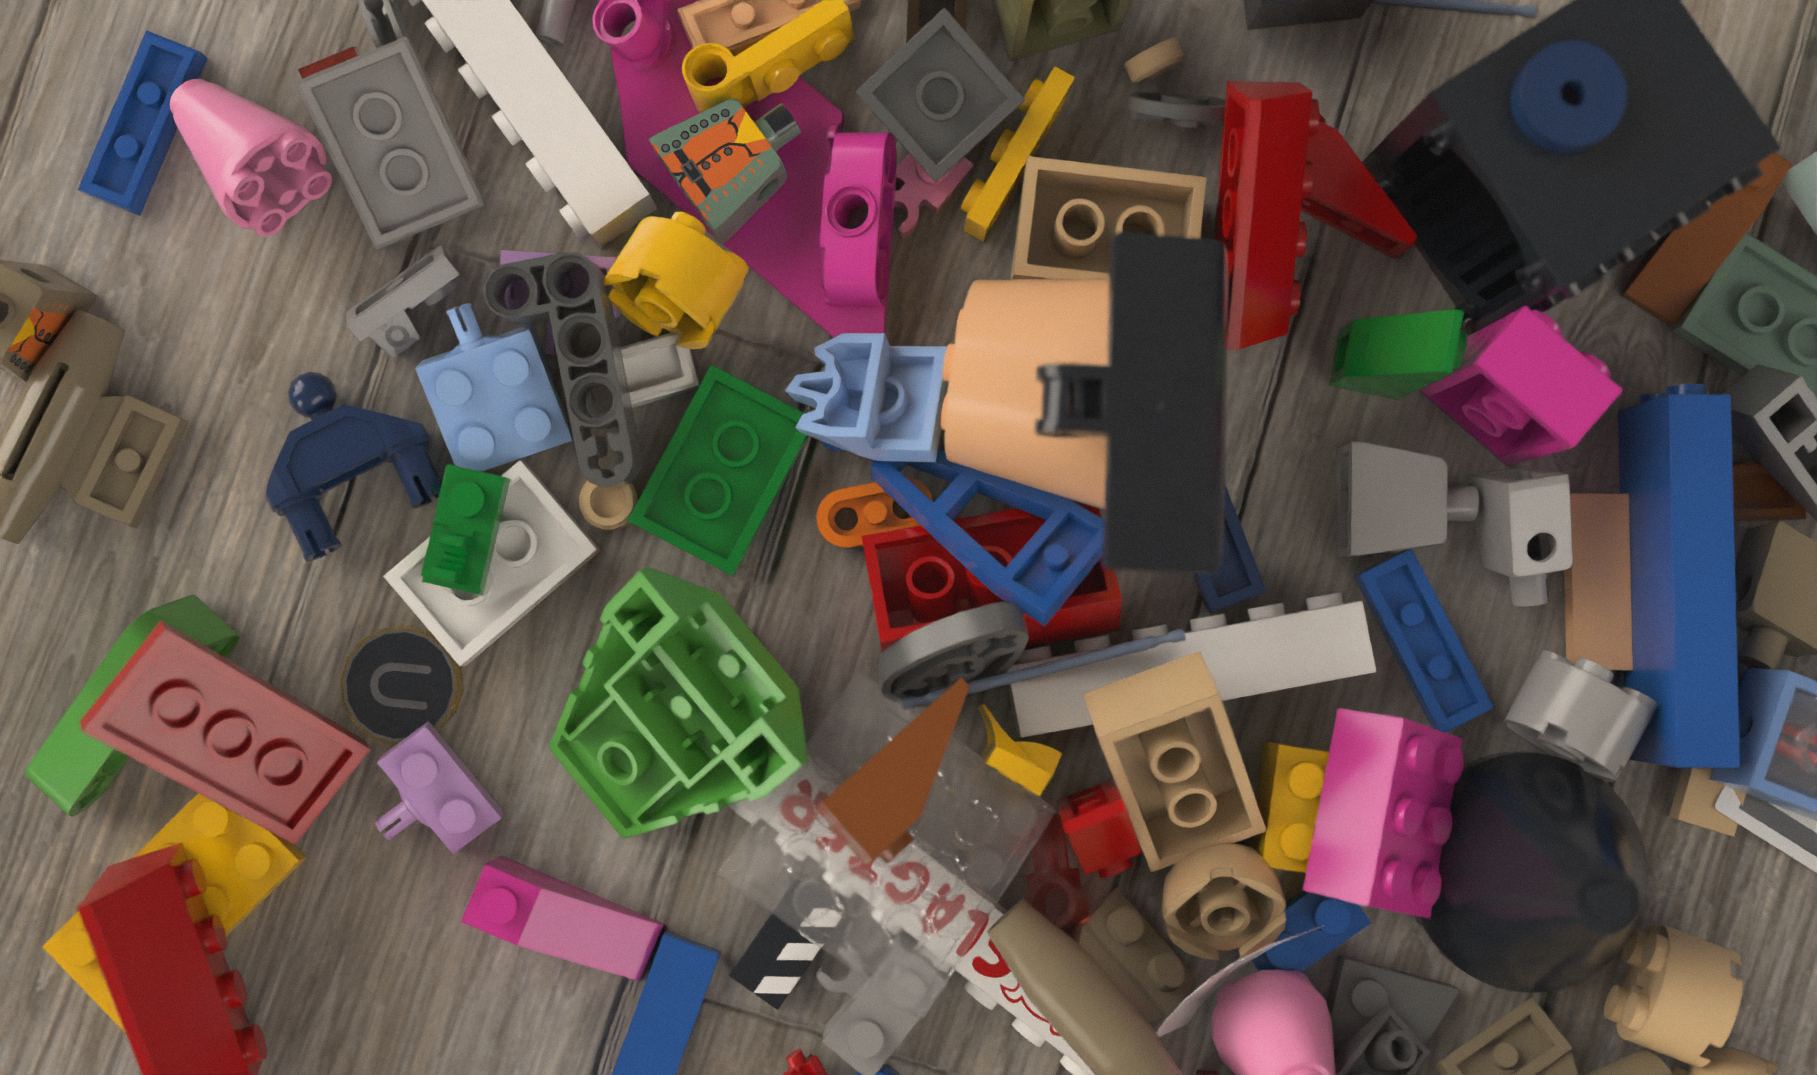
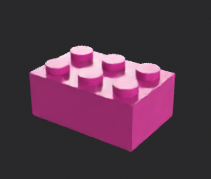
(1524, 388)
(1384, 813)

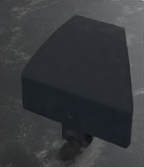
(1155, 403)

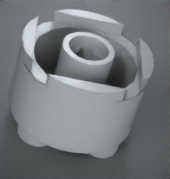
(1580, 714)

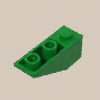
(1398, 352)

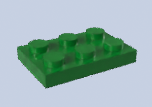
(721, 471)

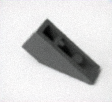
(1778, 427)

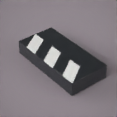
(774, 961)

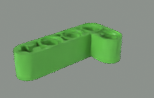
(79, 768)

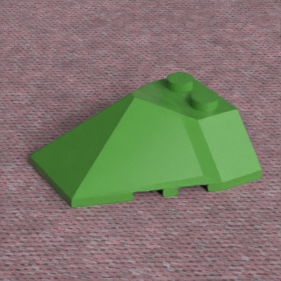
(677, 709)

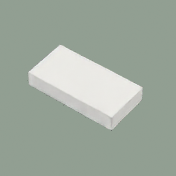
(653, 372)

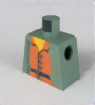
(727, 162)

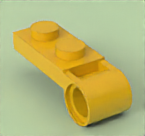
(770, 63)

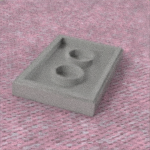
(391, 142)

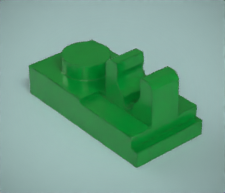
(465, 529)

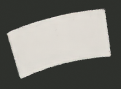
(1187, 1009)

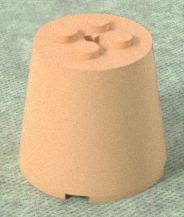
(994, 388)

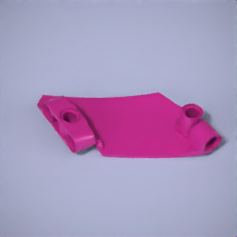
(802, 231)

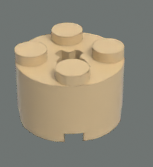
(1675, 994)

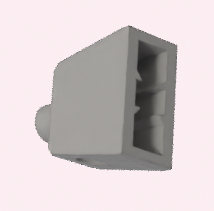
(1395, 500)
(1524, 528)

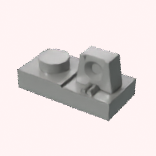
(384, 311)

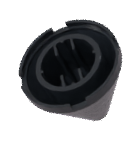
(1536, 874)

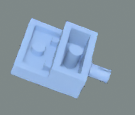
(493, 395)

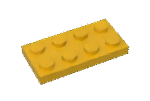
(240, 871)

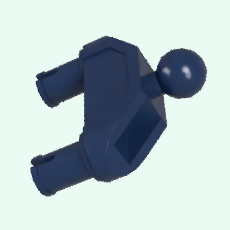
(336, 449)

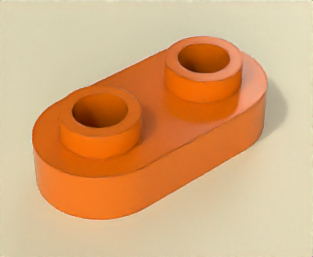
(873, 512)

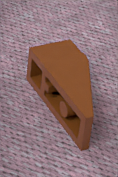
(1689, 256)
(893, 786)

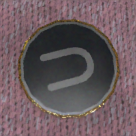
(400, 683)

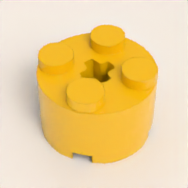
(675, 279)

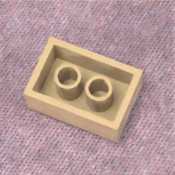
(1077, 206)
(1175, 760)

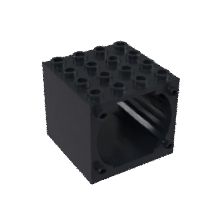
(1538, 225)

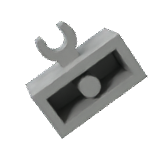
(866, 1024)

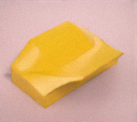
(1018, 761)

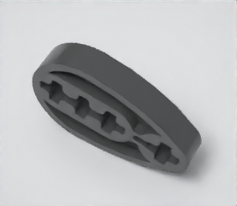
(962, 645)

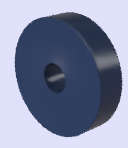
(1593, 80)

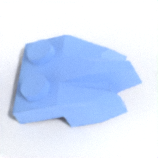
(875, 397)

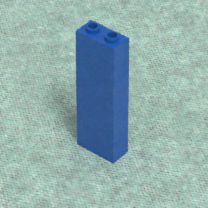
(1682, 574)

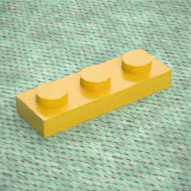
(1041, 106)

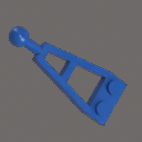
(1043, 570)

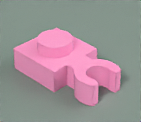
(920, 189)

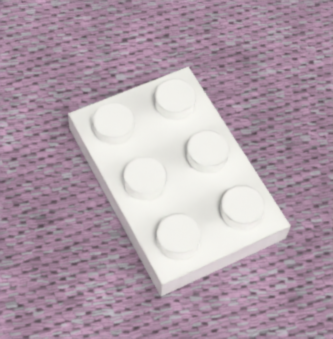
(531, 558)

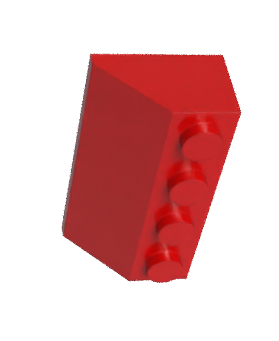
(1260, 203)
(922, 582)
(170, 968)

